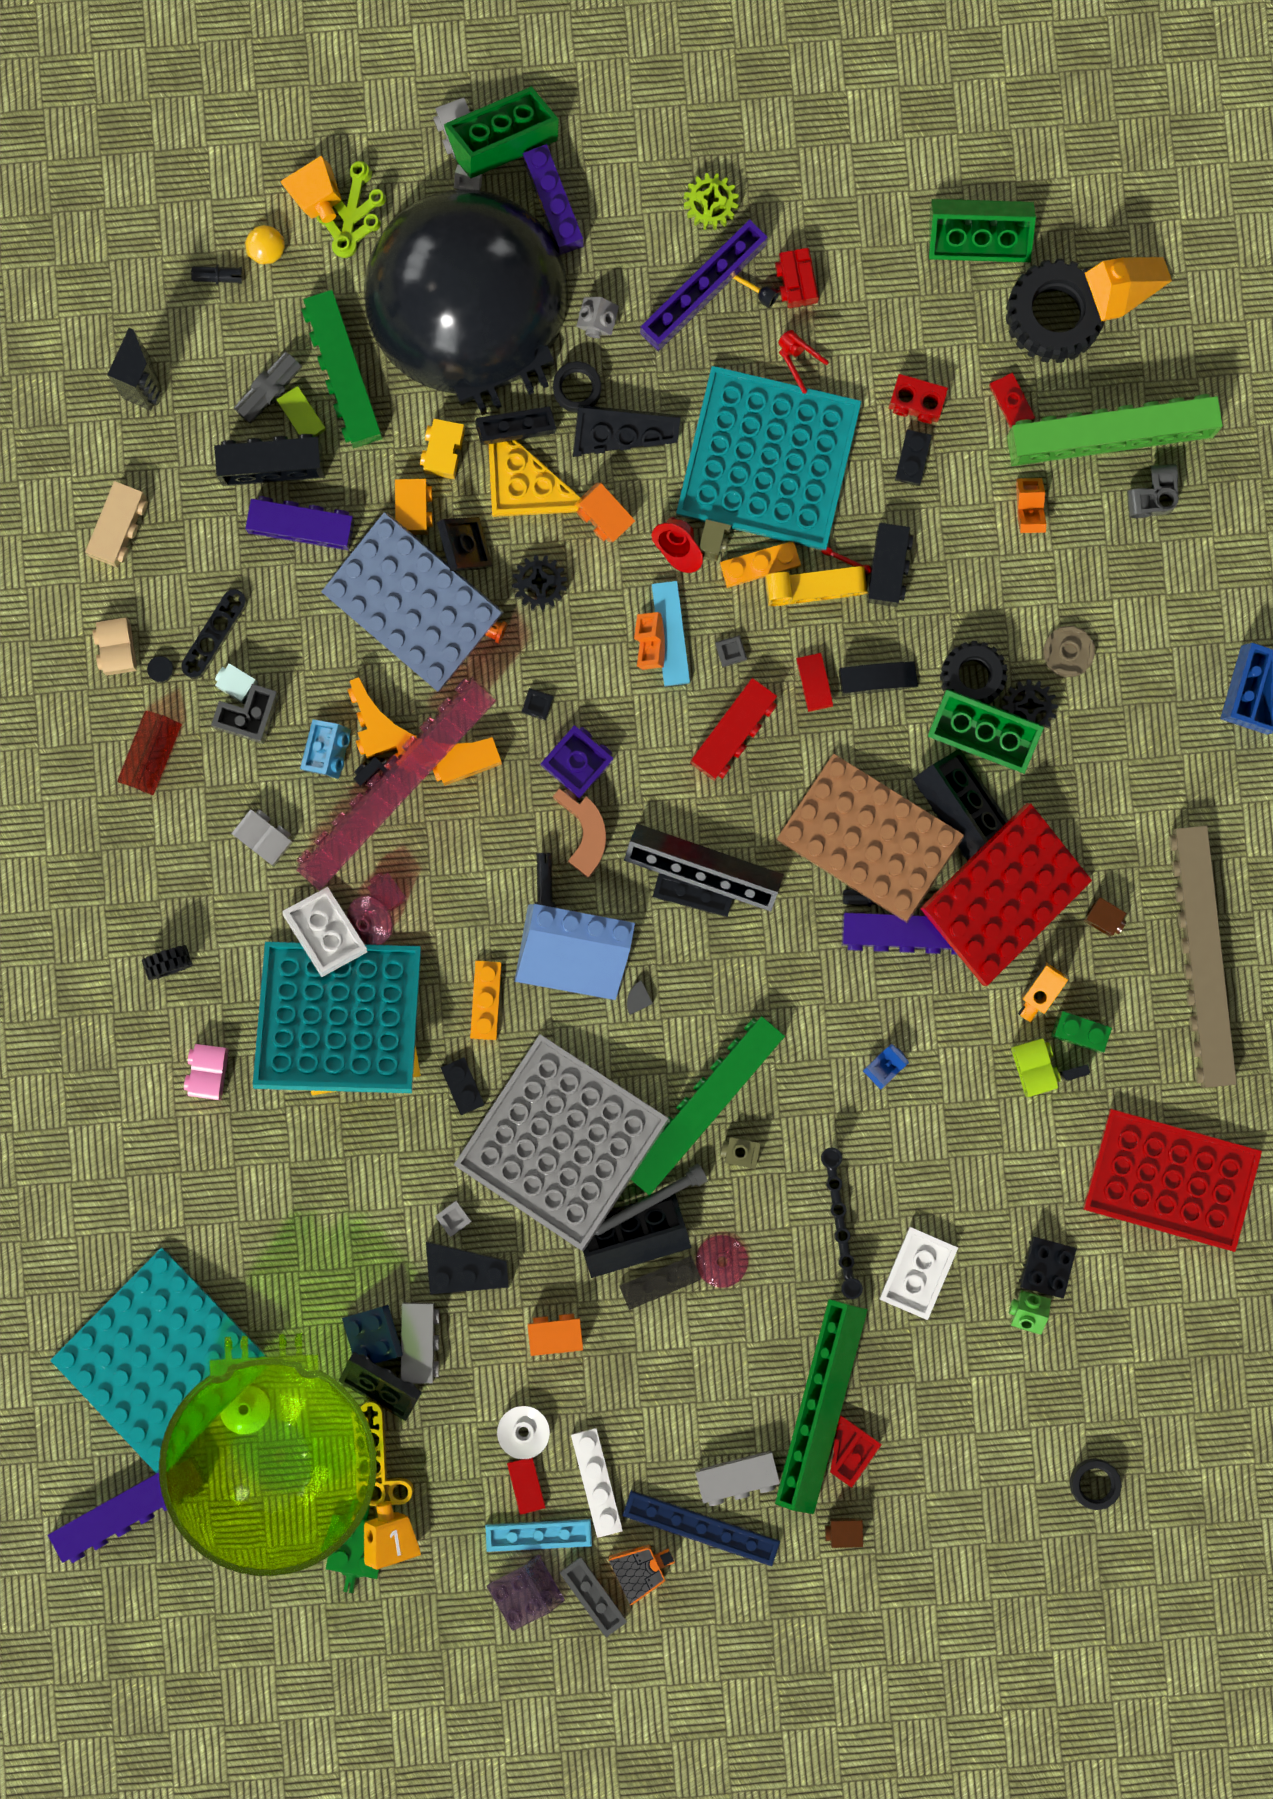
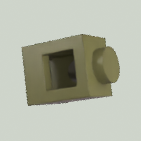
(713, 539)
(751, 1152)

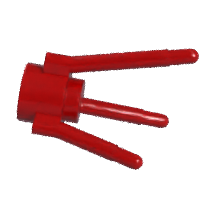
(794, 345)

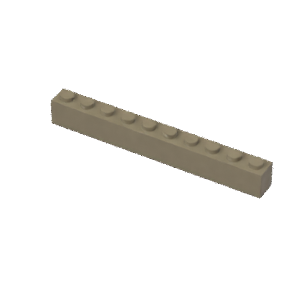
(1203, 957)

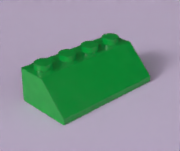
(501, 131)
(981, 230)
(985, 731)

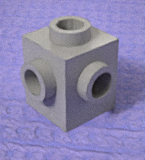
(597, 316)

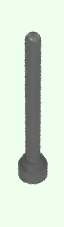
(693, 1177)

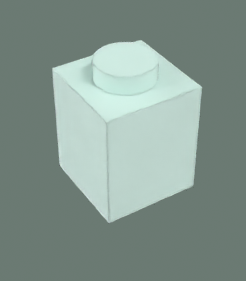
(234, 683)

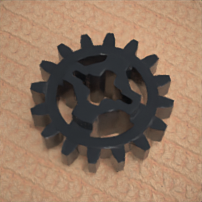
(526, 584)
(1029, 696)

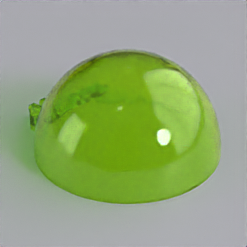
(267, 1463)

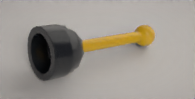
(767, 294)

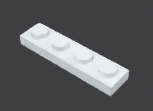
(596, 1482)

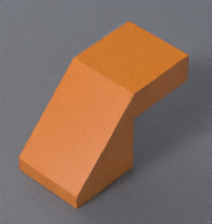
(1031, 505)

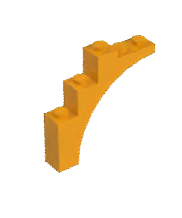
(385, 736)

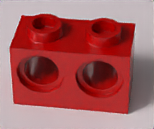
(919, 391)

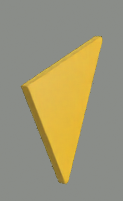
(525, 484)

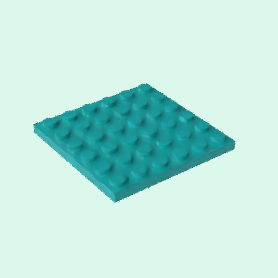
(768, 458)
(340, 1028)
(149, 1352)

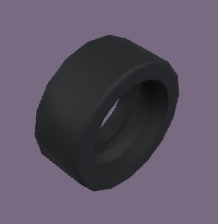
(573, 367)
(1115, 1479)

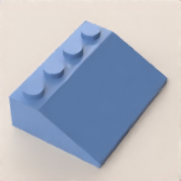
(573, 951)

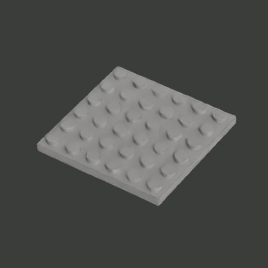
(561, 1142)

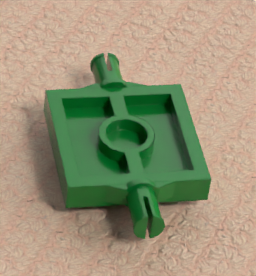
(350, 1558)

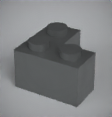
(252, 720)

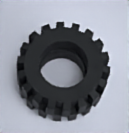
(979, 653)

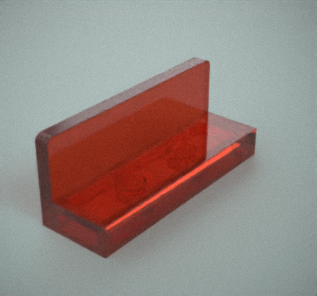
(149, 752)

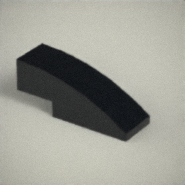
(877, 678)

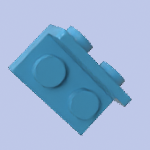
(326, 748)

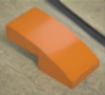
(650, 634)

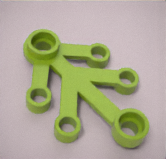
(353, 213)

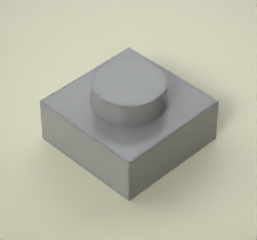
(453, 1218)

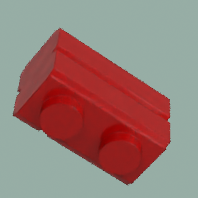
(797, 277)

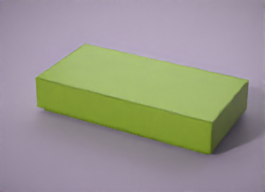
(300, 413)

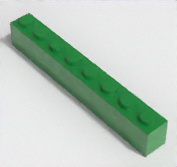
(708, 1101)
(821, 1407)

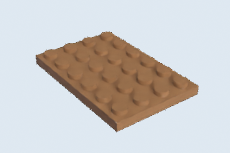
(870, 838)

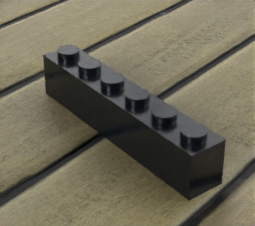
(703, 867)

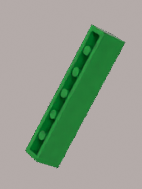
(342, 369)

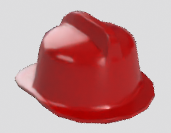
(677, 545)

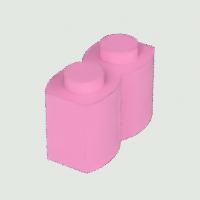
(207, 1072)

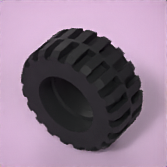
(1037, 338)

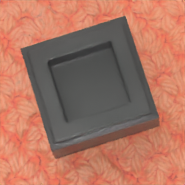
(730, 651)

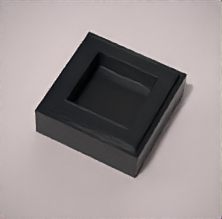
(537, 704)
(1074, 1073)

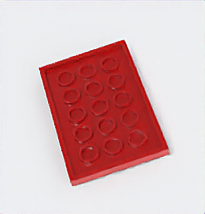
(1006, 894)
(1172, 1180)

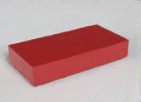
(526, 1485)

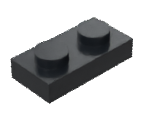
(913, 457)
(462, 1086)

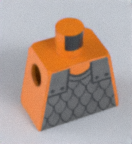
(640, 1570)

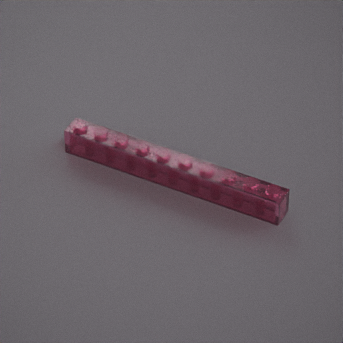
(395, 783)

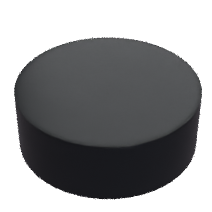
(160, 669)

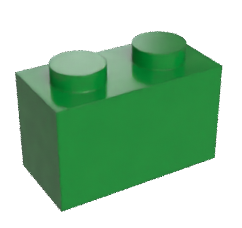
(1081, 1032)

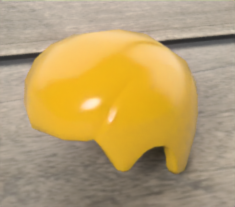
(264, 244)

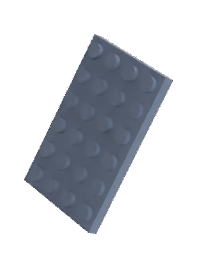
(412, 601)

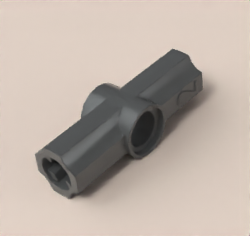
(267, 387)

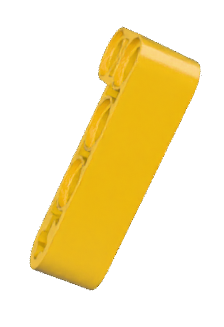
(815, 586)
(386, 1485)

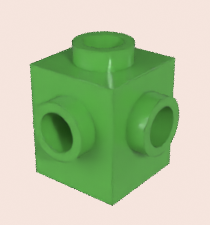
(1030, 1312)

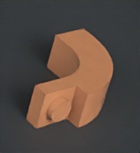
(593, 843)

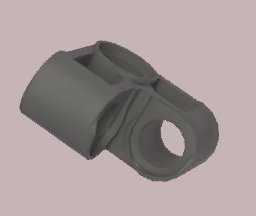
(1145, 501)

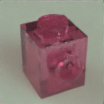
(386, 890)

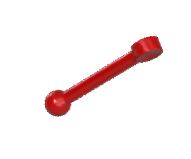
(829, 552)

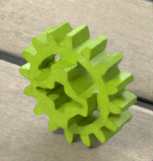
(720, 202)

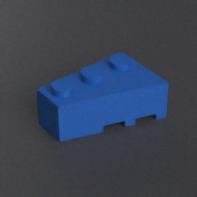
(1251, 690)

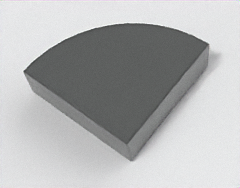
(638, 998)

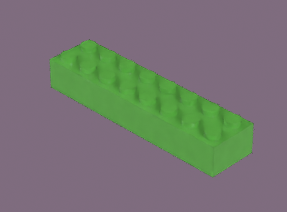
(1114, 430)

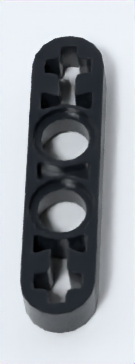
(211, 632)

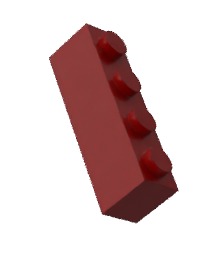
(733, 730)

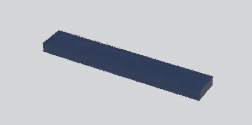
(701, 1528)

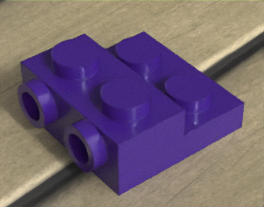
(577, 761)

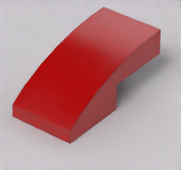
(814, 682)

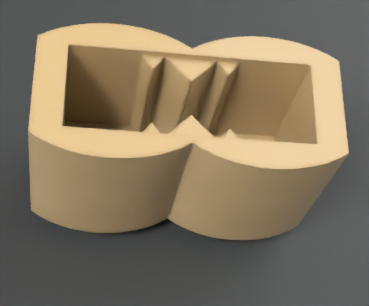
(115, 646)

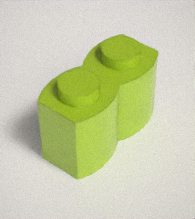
(1035, 1068)

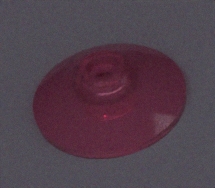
(375, 914)
(721, 1247)

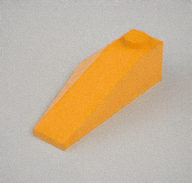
(1125, 283)

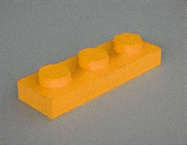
(759, 564)
(485, 1000)

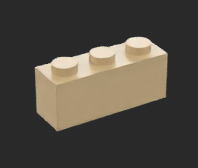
(117, 524)

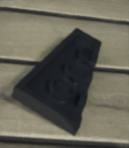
(614, 429)

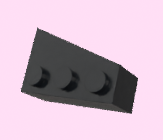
(463, 1270)

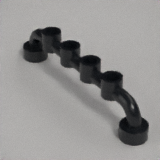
(851, 1287)

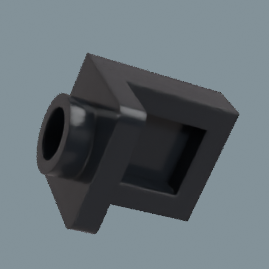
(367, 771)

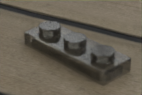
(660, 1282)

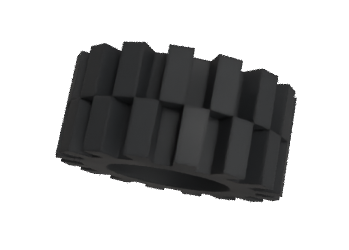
(167, 962)

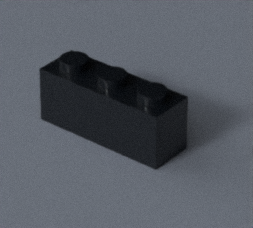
(889, 565)

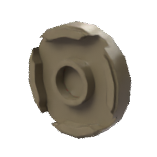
(1068, 651)

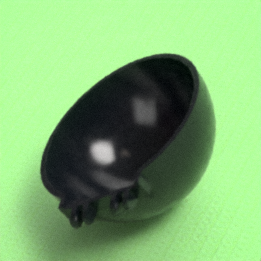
(466, 294)

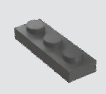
(593, 1596)

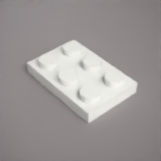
(324, 931)
(918, 1273)

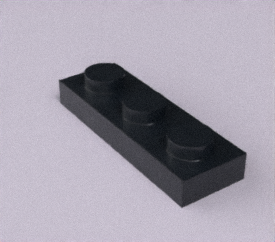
(515, 425)
(691, 896)

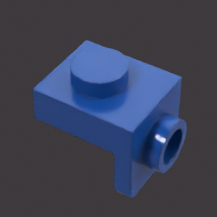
(886, 1066)

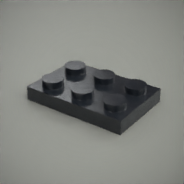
(380, 1386)

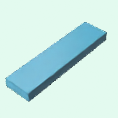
(668, 604)
(538, 1535)

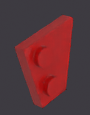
(852, 1452)

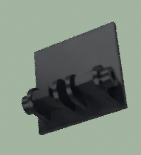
(1047, 1267)

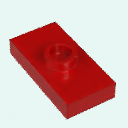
(1011, 399)

